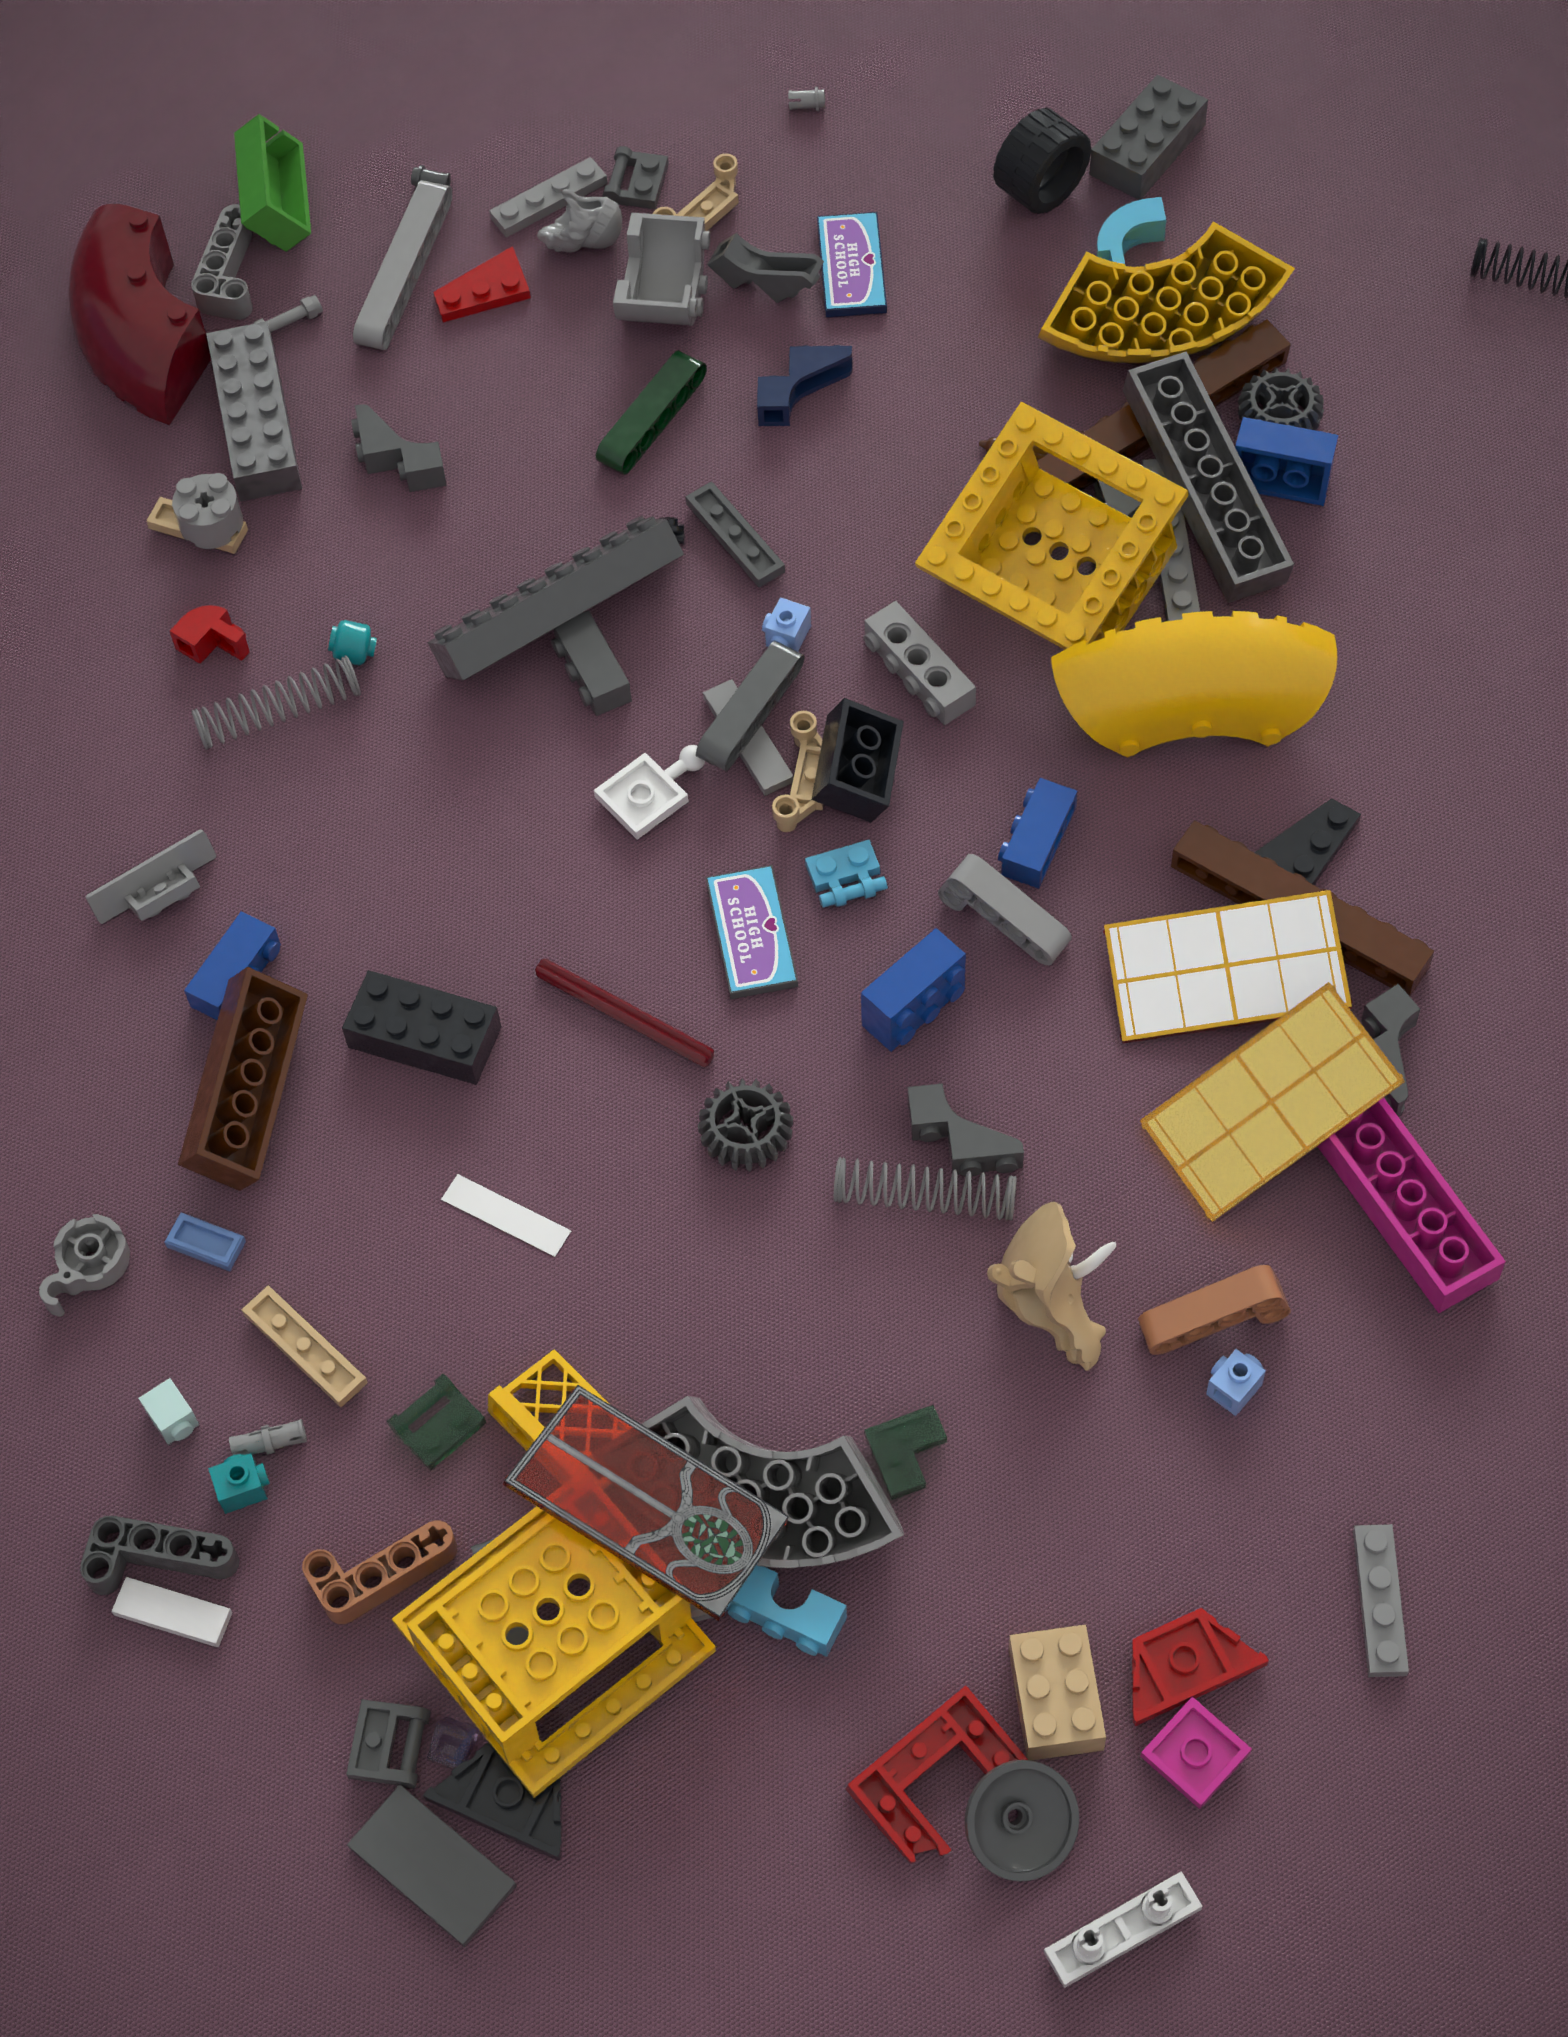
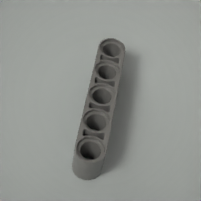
(750, 706)

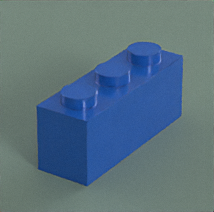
(1037, 832)
(243, 945)

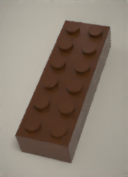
(243, 1079)

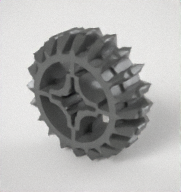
(1280, 397)
(767, 1110)

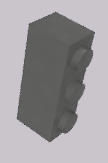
(591, 664)

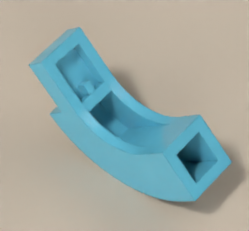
(1131, 225)

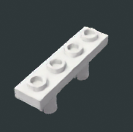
(1122, 1929)

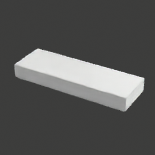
(172, 1612)

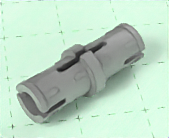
(268, 1438)

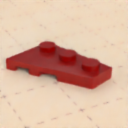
(483, 288)

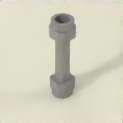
(309, 307)

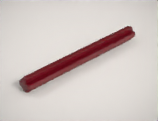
(625, 1012)

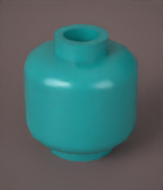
(353, 641)

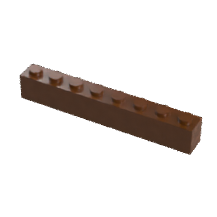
(1246, 877)

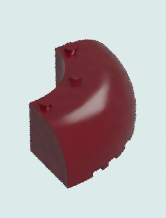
(125, 319)

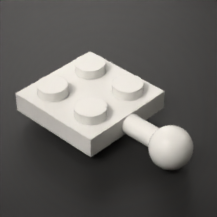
(645, 793)

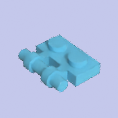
(845, 866)

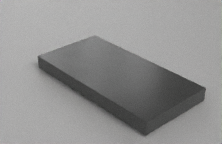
(432, 1865)

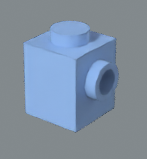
(787, 624)
(1235, 1380)

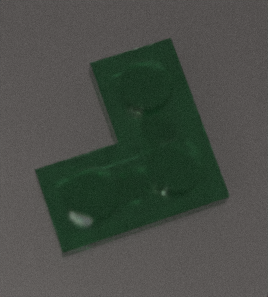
(897, 1442)

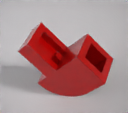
(206, 629)

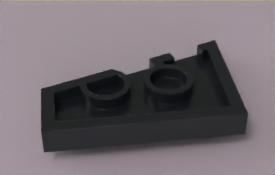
(1313, 840)

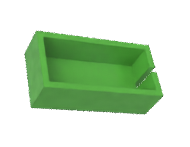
(272, 183)

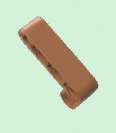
(1215, 1308)
(383, 1565)

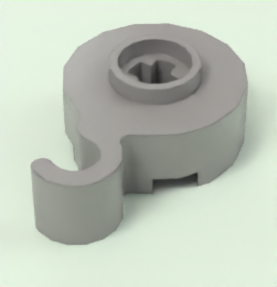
(85, 1272)

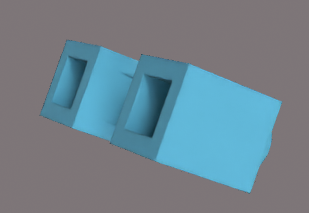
(811, 1625)

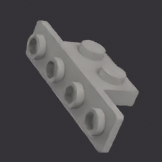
(155, 881)

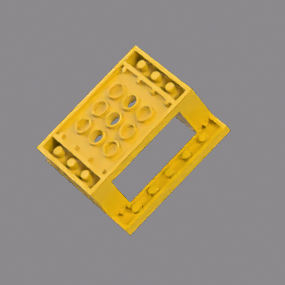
(1009, 496)
(508, 1687)

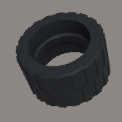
(1042, 160)

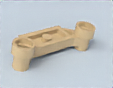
(716, 198)
(793, 808)

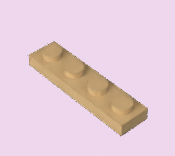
(304, 1346)

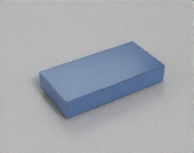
(205, 1241)

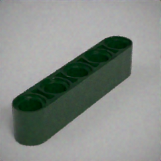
(651, 412)

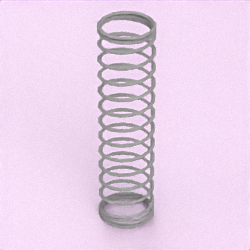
(204, 731)
(1008, 1202)

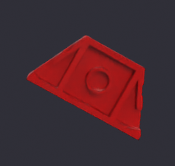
(1186, 1662)

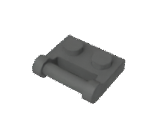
(645, 181)
(375, 1743)

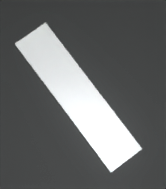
(506, 1215)

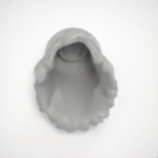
(585, 223)

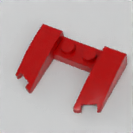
(881, 1786)

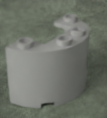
(663, 270)

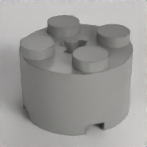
(207, 510)

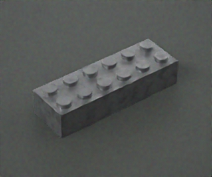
(253, 411)

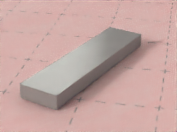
(760, 753)

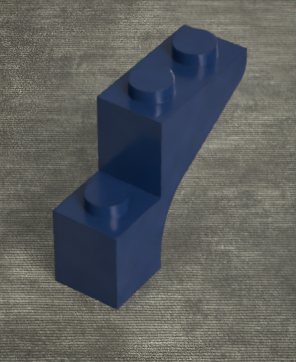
(809, 371)

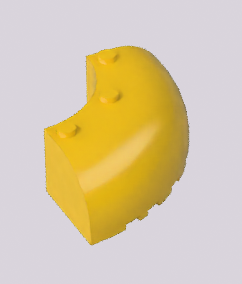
(1166, 305)
(1197, 680)

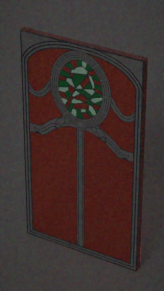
(647, 1502)

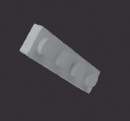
(547, 197)
(1380, 1601)

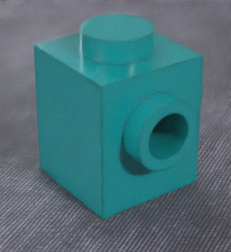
(239, 1482)

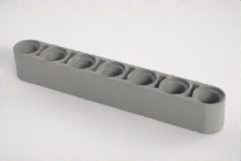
(402, 265)

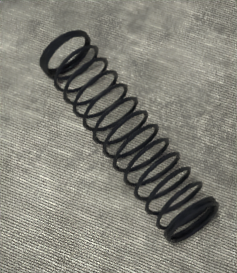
(1480, 254)

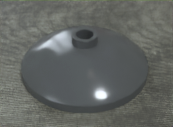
(1044, 1823)

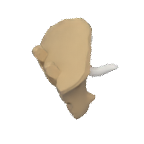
(1045, 1288)

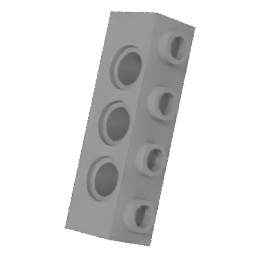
(916, 647)

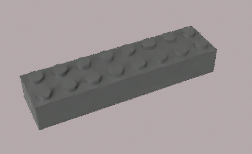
(555, 597)

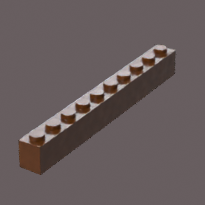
(1222, 375)

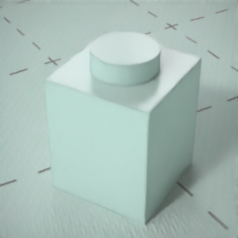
(169, 1412)

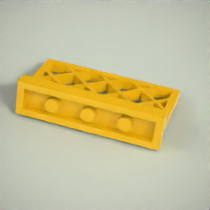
(516, 1416)

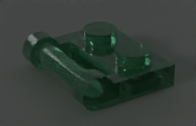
(444, 1430)

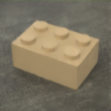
(1056, 1692)

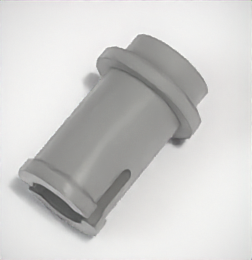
(809, 99)

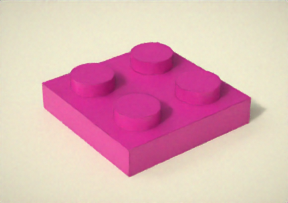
(1196, 1752)

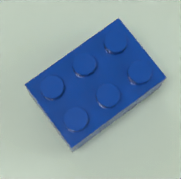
(1287, 459)
(913, 990)

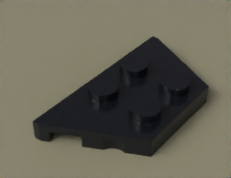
(496, 1799)

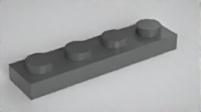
(735, 534)

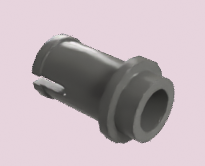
(421, 173)

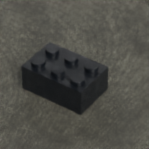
(857, 760)

